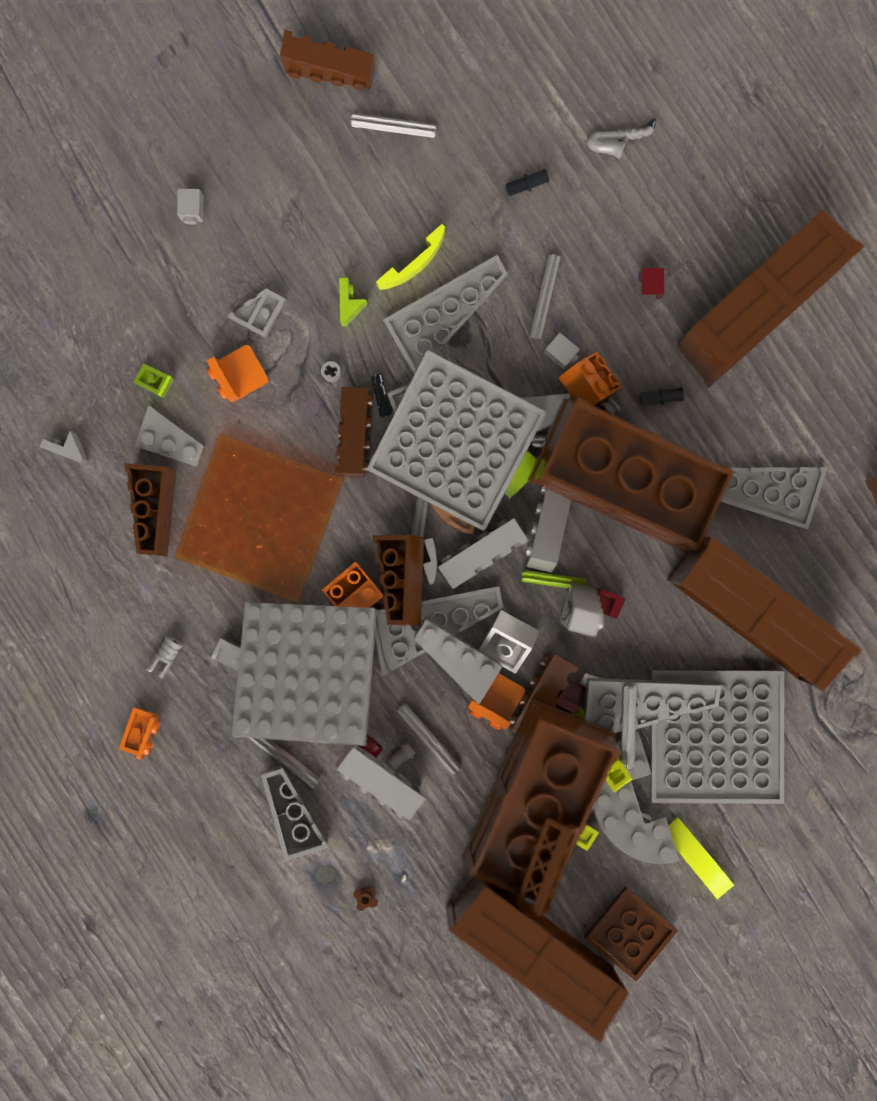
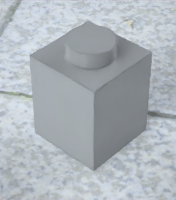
(190, 206)
(562, 351)

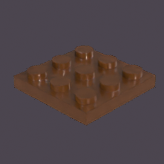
(631, 933)

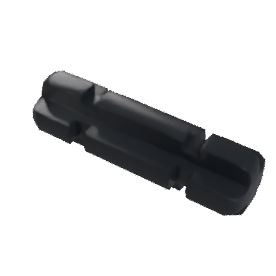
(381, 395)

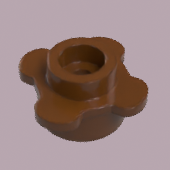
(365, 892)

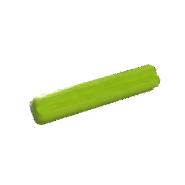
(550, 579)

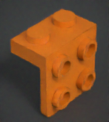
(237, 373)
(498, 702)

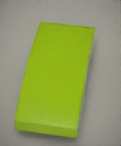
(521, 474)

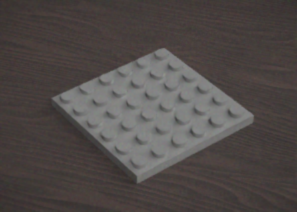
(456, 440)
(305, 673)
(724, 751)

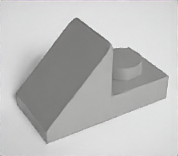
(72, 448)

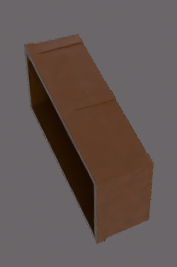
(768, 296)
(630, 475)
(763, 614)
(548, 773)
(538, 956)

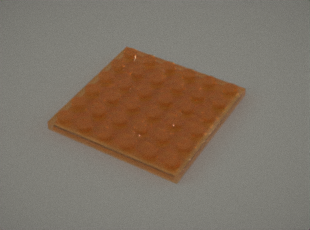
(259, 518)

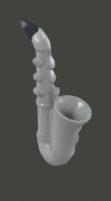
(610, 141)

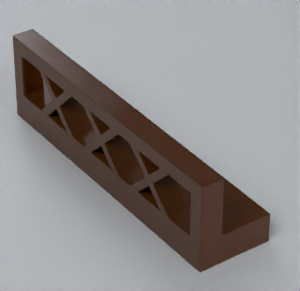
(555, 869)

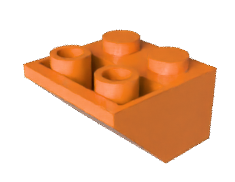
(590, 380)
(353, 589)

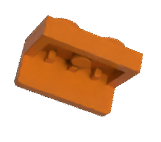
(139, 732)

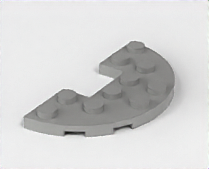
(622, 819)

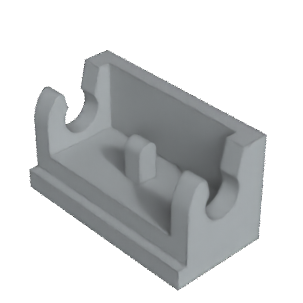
(227, 653)

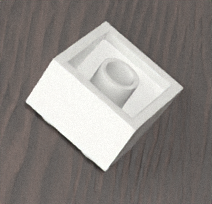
(509, 641)

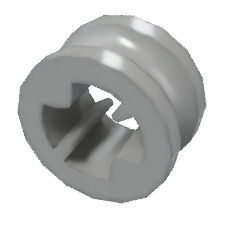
(333, 365)
(610, 406)

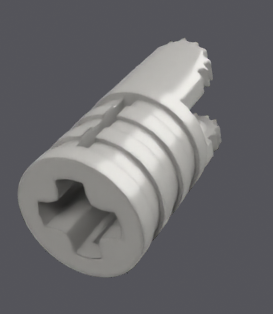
(167, 653)

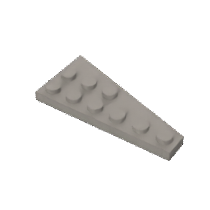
(440, 314)
(776, 492)
(452, 613)
(654, 700)

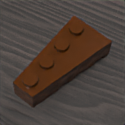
(326, 62)
(353, 432)
(151, 506)
(401, 577)
(545, 685)

